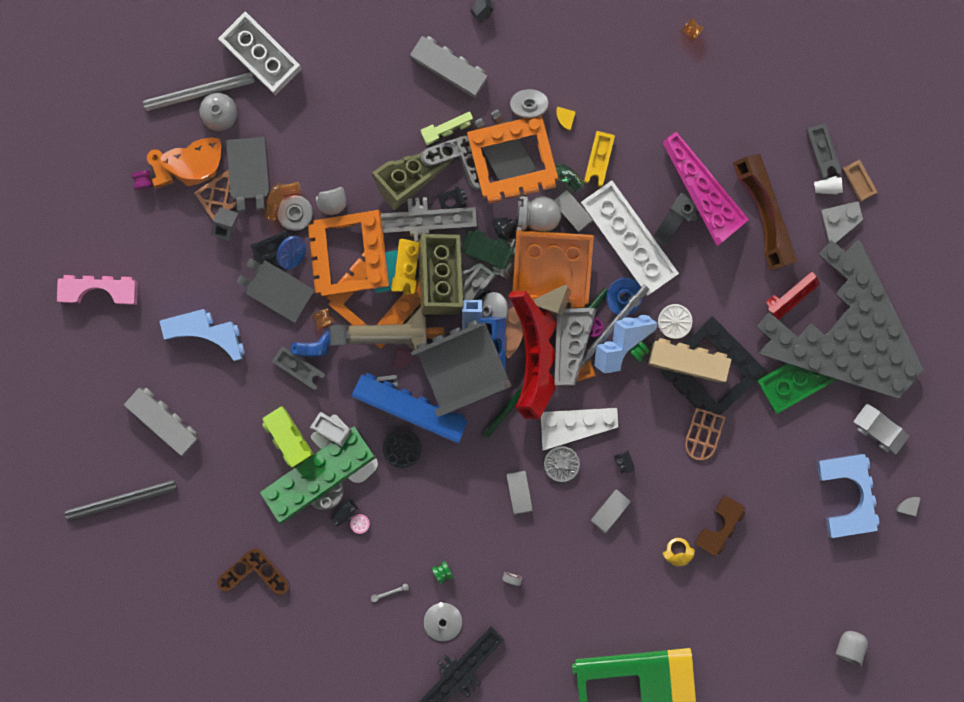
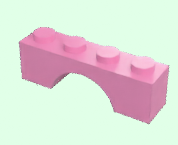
(73, 290)

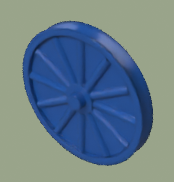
(291, 252)

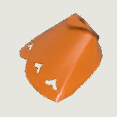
(194, 165)

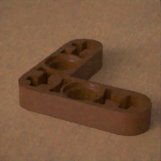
(250, 566)

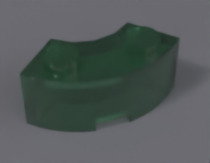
(487, 249)

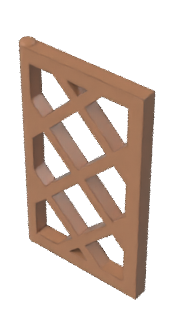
(212, 185)

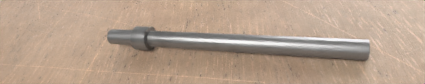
(633, 302)

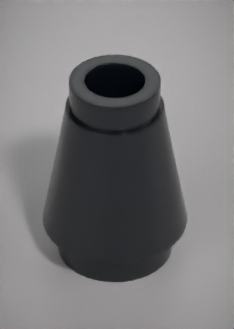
(346, 511)

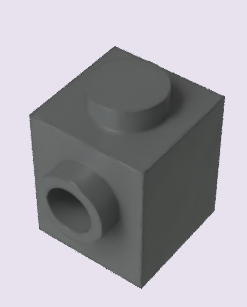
(685, 207)
(224, 224)

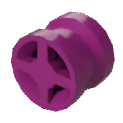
(141, 180)
(597, 328)

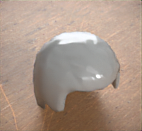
(331, 201)

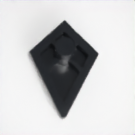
(482, 9)

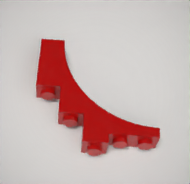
(540, 355)

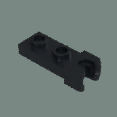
(624, 462)

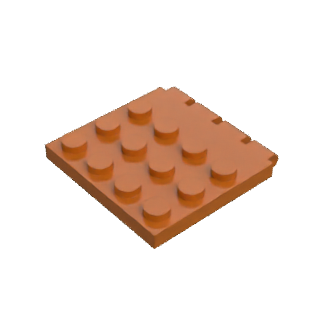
(552, 260)

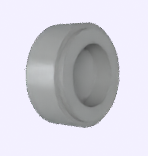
(512, 579)

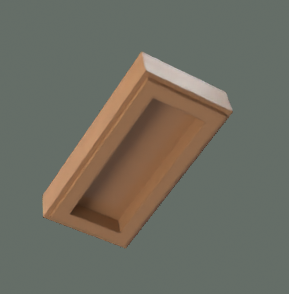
(859, 180)

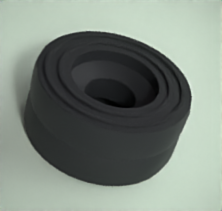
(668, 227)

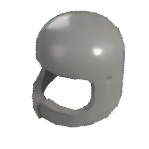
(852, 647)

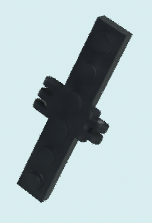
(458, 673)

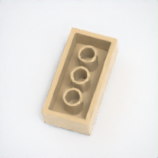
(688, 361)

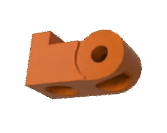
(163, 176)

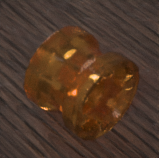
(692, 29)
(322, 318)

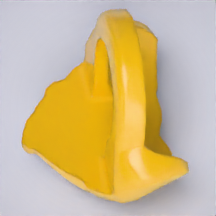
(679, 559)

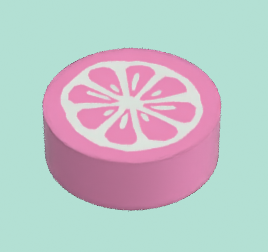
(360, 523)

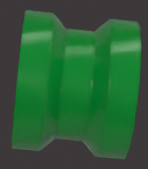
(639, 351)
(442, 572)

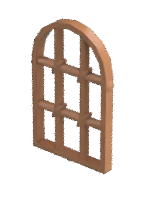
(696, 441)

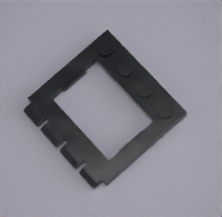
(739, 357)

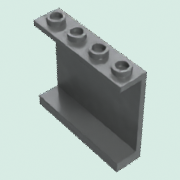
(462, 367)

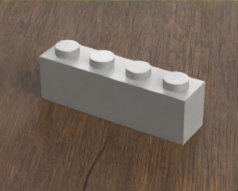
(449, 67)
(161, 421)

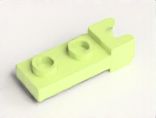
(432, 134)

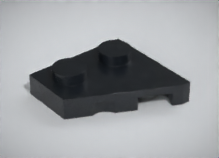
(267, 248)

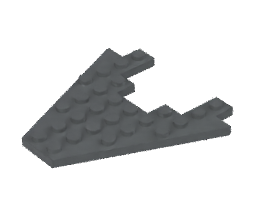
(866, 342)

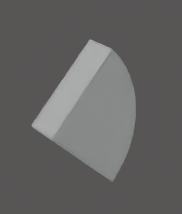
(909, 506)

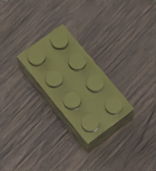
(440, 274)

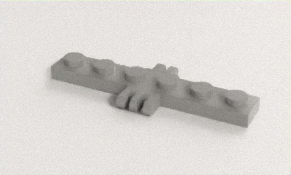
(421, 220)

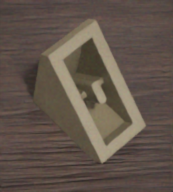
(554, 301)

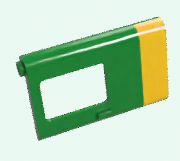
(662, 674)

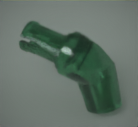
(568, 176)

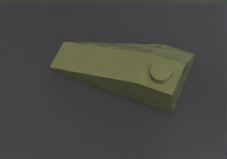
(406, 177)

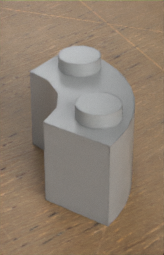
(881, 429)

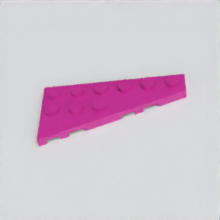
(712, 201)

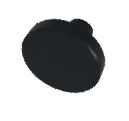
(402, 449)

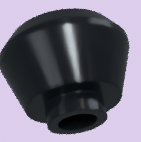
(503, 227)

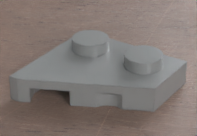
(841, 220)
(475, 278)

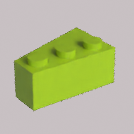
(287, 437)

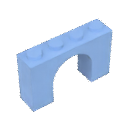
(863, 517)

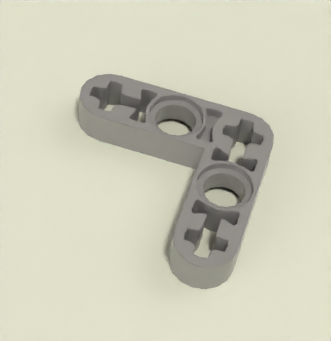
(457, 151)

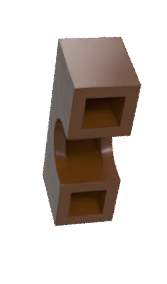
(713, 540)

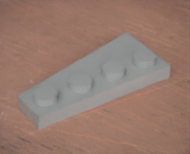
(571, 342)

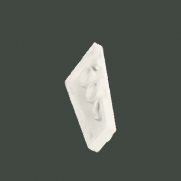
(568, 426)

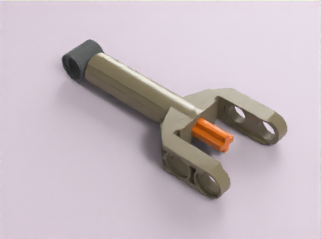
(411, 333)

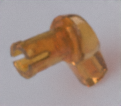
(276, 196)

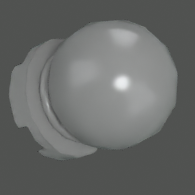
(538, 215)

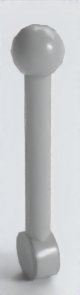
(374, 598)

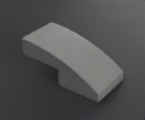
(573, 211)
(519, 492)
(610, 511)

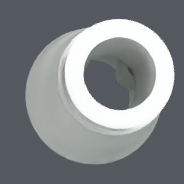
(829, 186)

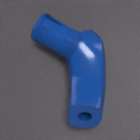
(313, 349)

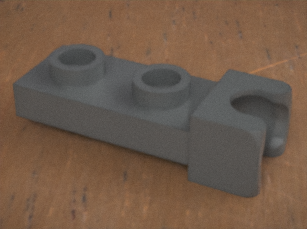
(823, 150)
(297, 367)

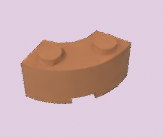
(513, 332)

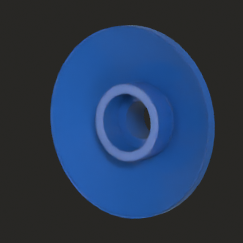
(626, 285)

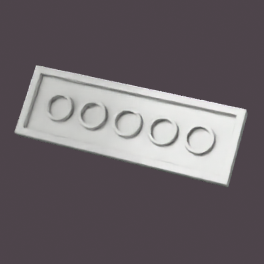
(629, 237)

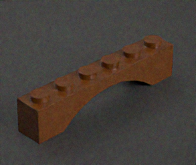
(755, 179)

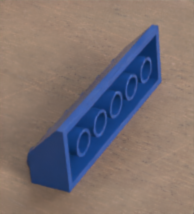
(408, 407)

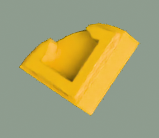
(565, 117)

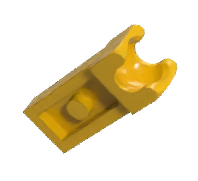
(599, 157)
(406, 267)

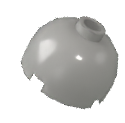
(218, 112)

